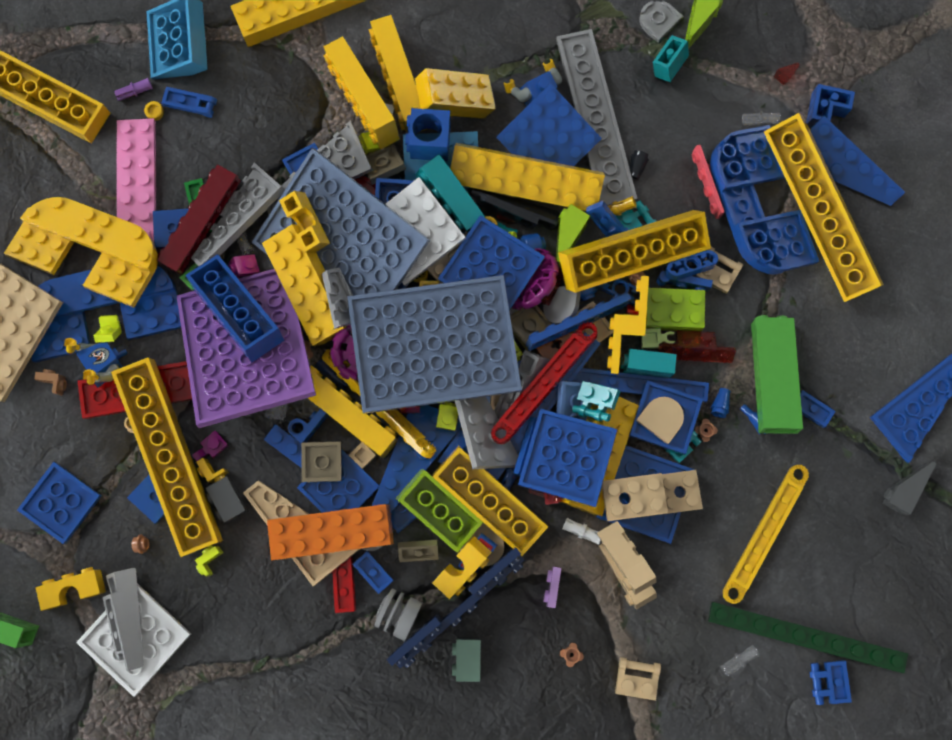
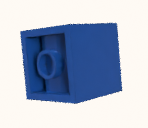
(428, 119)

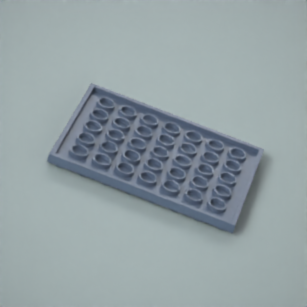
(364, 234)
(433, 344)

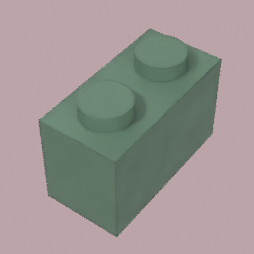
(467, 660)

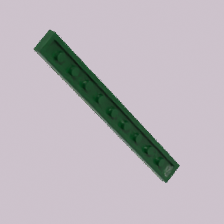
(808, 637)

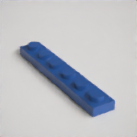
(573, 323)

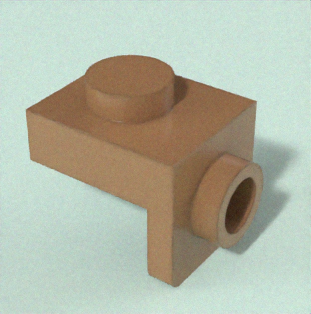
(49, 376)

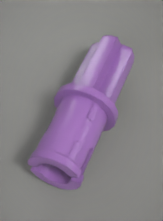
(133, 89)

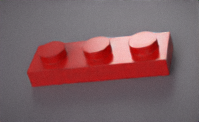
(344, 587)

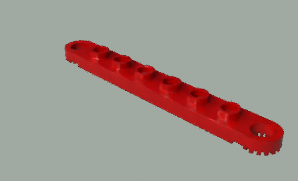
(544, 383)

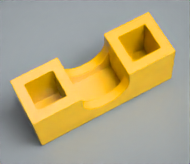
(311, 235)
(452, 580)
(53, 593)

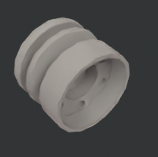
(398, 614)

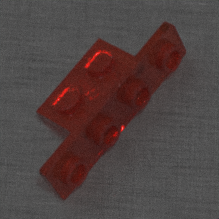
(698, 347)

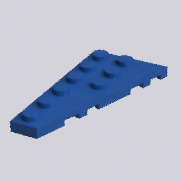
(915, 409)
(406, 461)

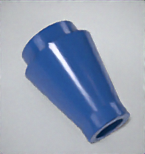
(721, 404)

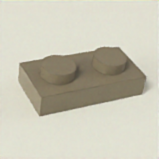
(418, 551)

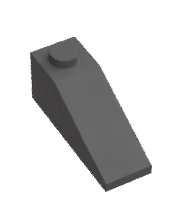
(906, 493)

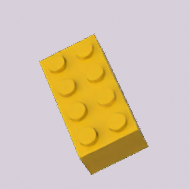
(455, 91)

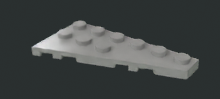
(476, 422)

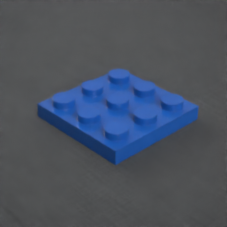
(690, 406)
(346, 494)
(59, 503)

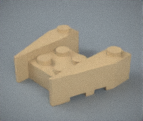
(628, 565)

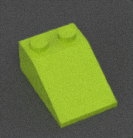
(700, 18)
(571, 226)

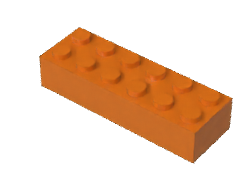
(330, 532)

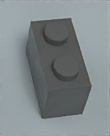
(226, 500)

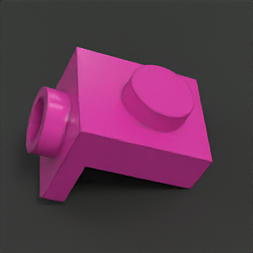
(244, 265)

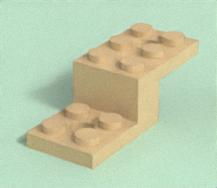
(651, 495)

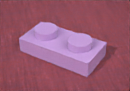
(550, 595)

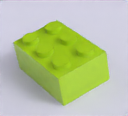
(675, 309)

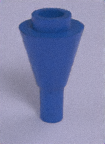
(752, 416)

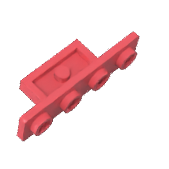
(705, 175)

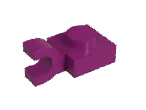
(211, 445)

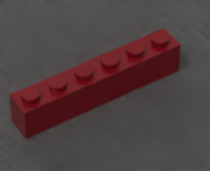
(199, 219)

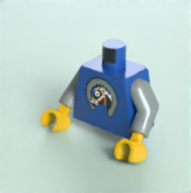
(534, 87)
(97, 359)

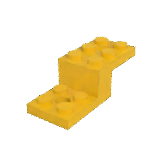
(628, 325)

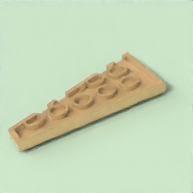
(273, 505)

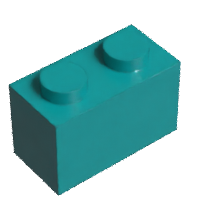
(670, 58)

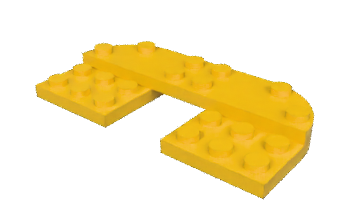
(54, 225)

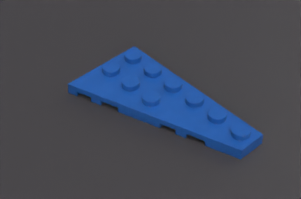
(851, 165)

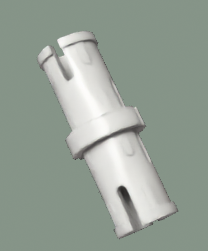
(581, 531)

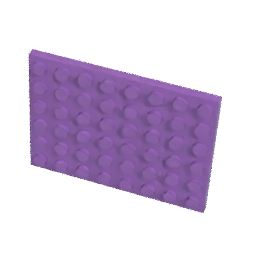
(222, 376)

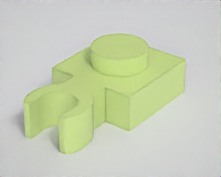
(654, 337)

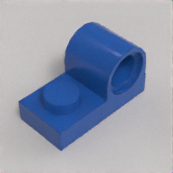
(316, 420)

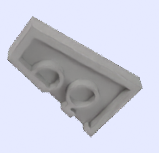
(337, 293)

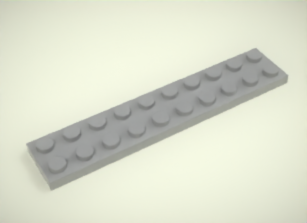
(594, 104)

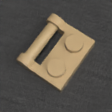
(721, 278)
(636, 685)

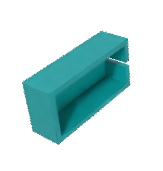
(449, 193)

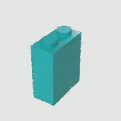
(648, 363)

